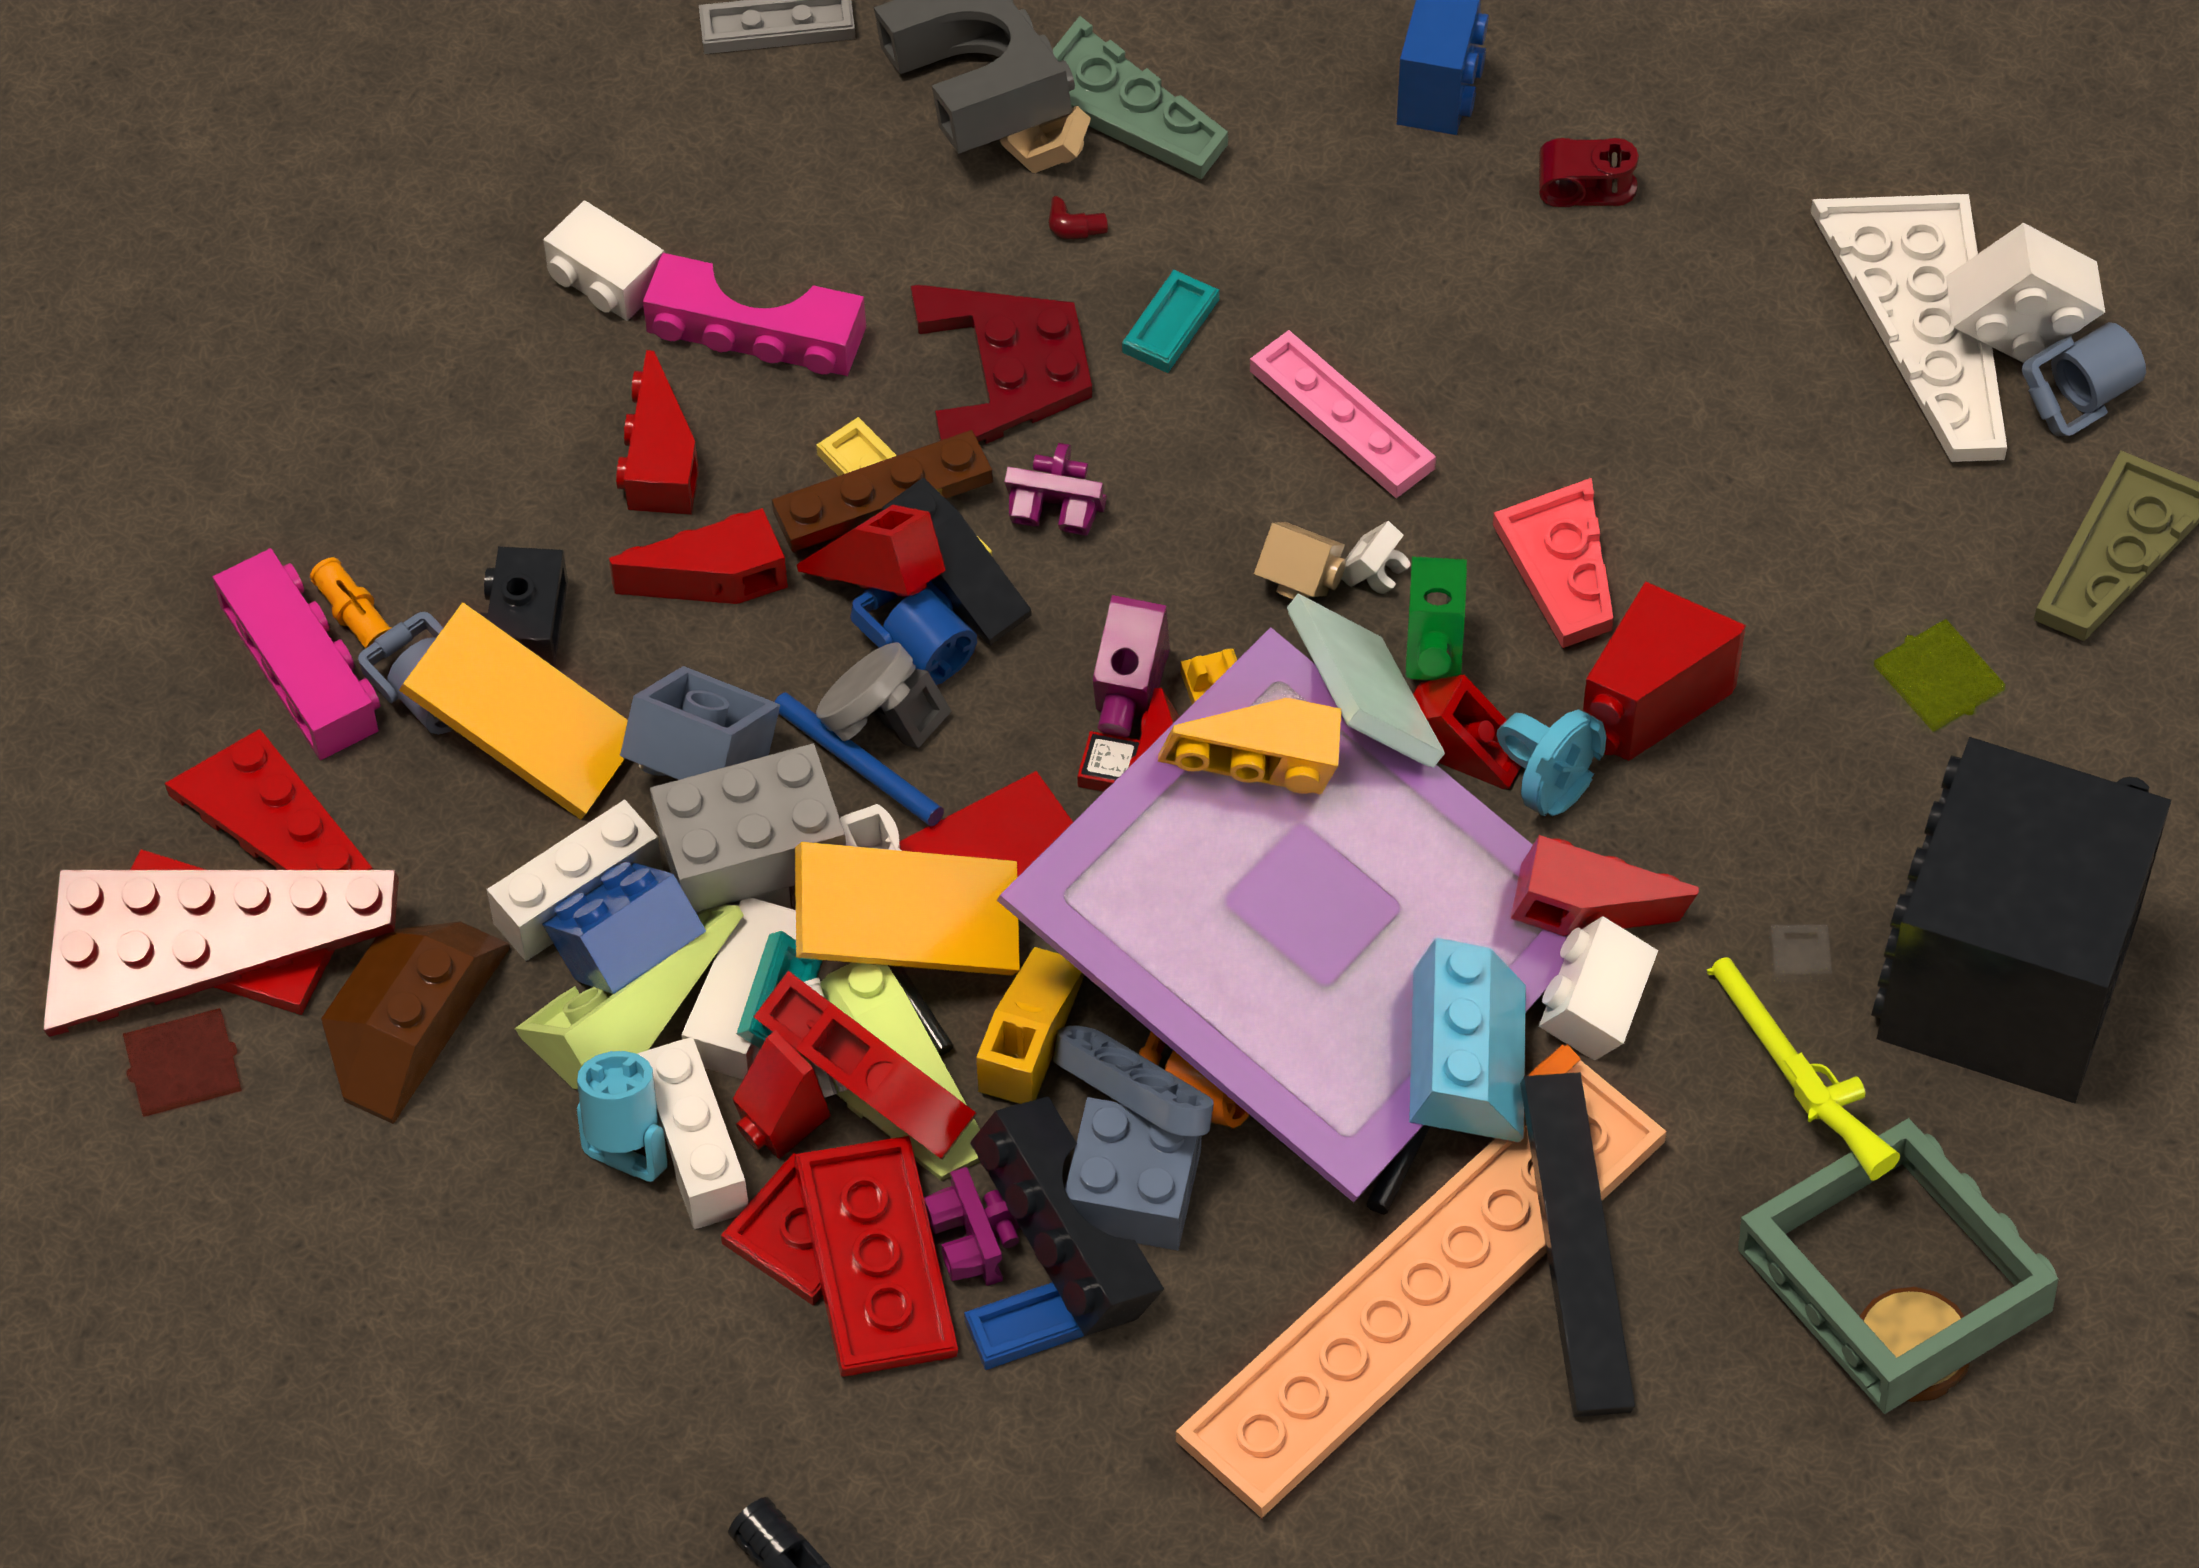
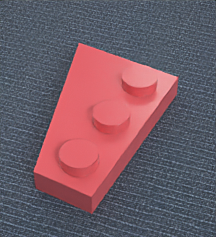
(1561, 560)

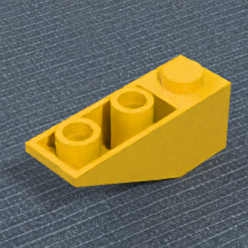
(1269, 743)
(1025, 1027)

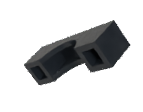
(1096, 1274)

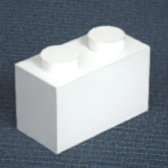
(602, 260)
(1597, 987)

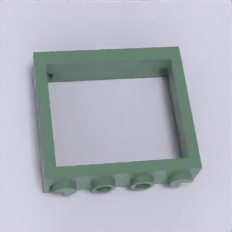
(1840, 1329)

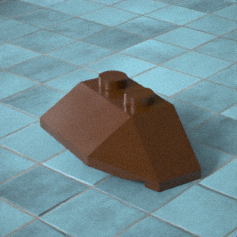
(404, 1010)

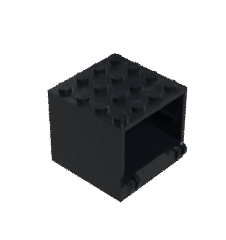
(2018, 917)

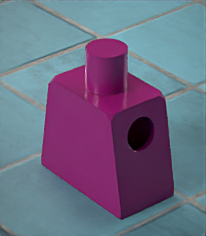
(1129, 662)

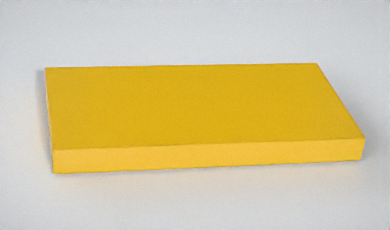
(519, 710)
(904, 909)

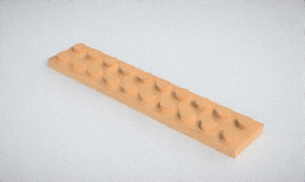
(1397, 1310)

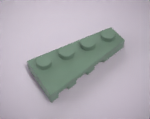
(1134, 104)

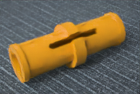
(350, 604)

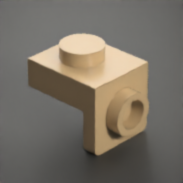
(1049, 142)

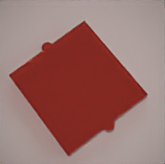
(181, 1062)

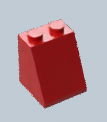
(1661, 670)

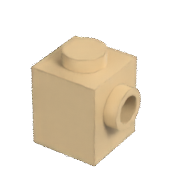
(1300, 561)

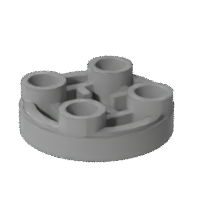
(866, 686)

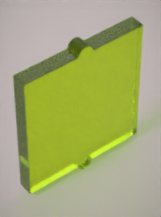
(1939, 675)

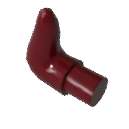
(1074, 225)

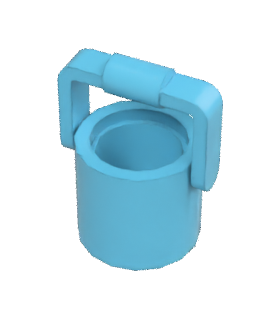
(621, 1114)

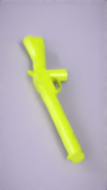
(1816, 1098)

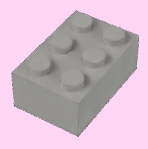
(739, 825)

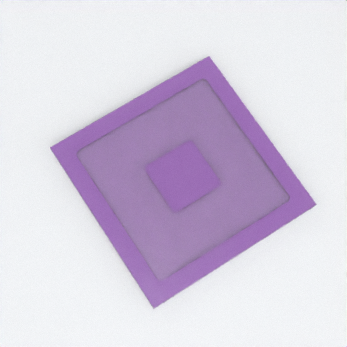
(1285, 924)

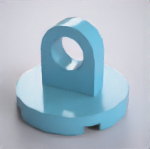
(1553, 757)

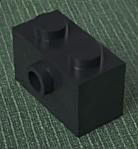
(528, 597)

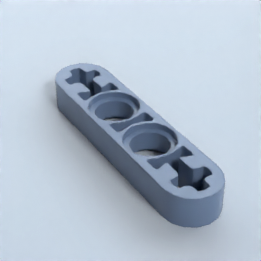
(1133, 1081)

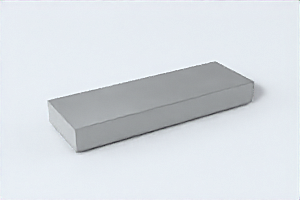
(774, 23)

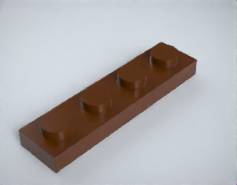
(854, 497)

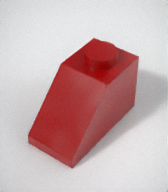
(1466, 729)
(779, 1098)

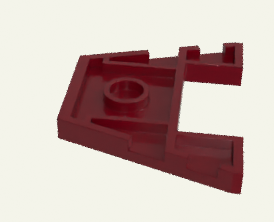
(1026, 352)

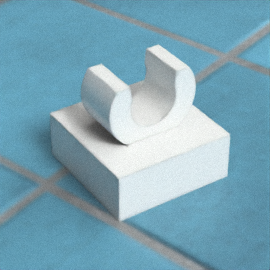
(1372, 554)

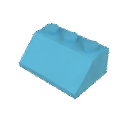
(1467, 1042)

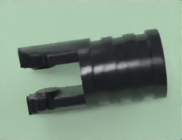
(772, 1539)

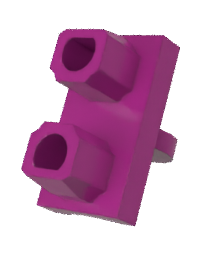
(1077, 496)
(979, 1250)

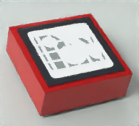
(1105, 760)

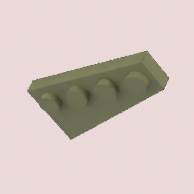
(2122, 539)

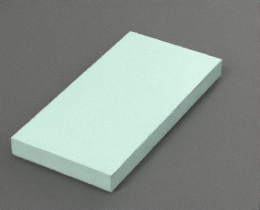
(1365, 681)

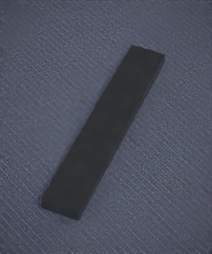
(1577, 1245)

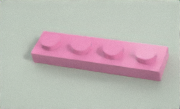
(1342, 414)

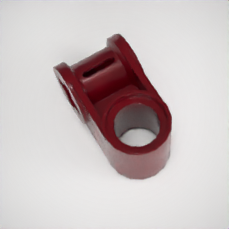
(1583, 172)

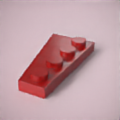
(266, 808)

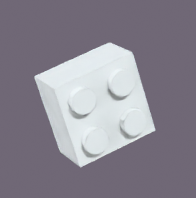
(2025, 293)

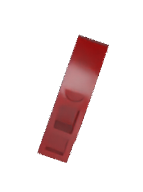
(865, 1065)

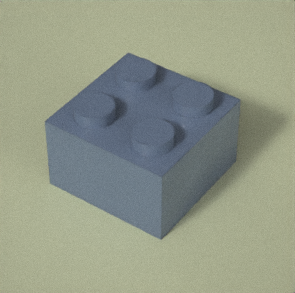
(696, 725)
(1132, 1175)

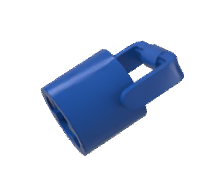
(922, 626)

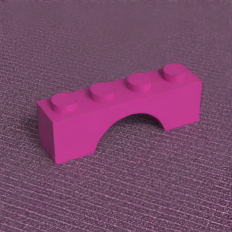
(812, 332)

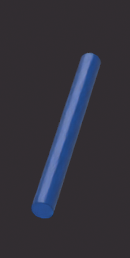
(860, 761)

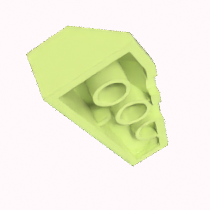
(881, 1006)
(597, 1022)

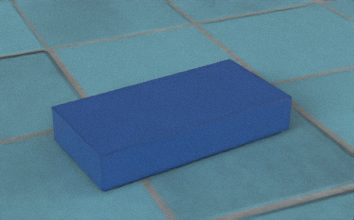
(1021, 1325)

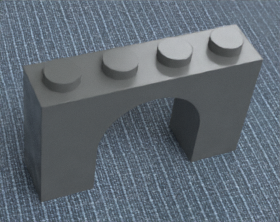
(993, 101)

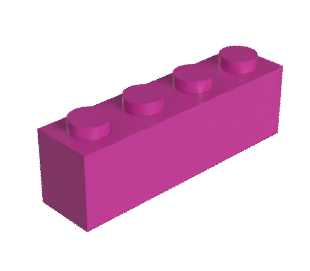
(297, 654)

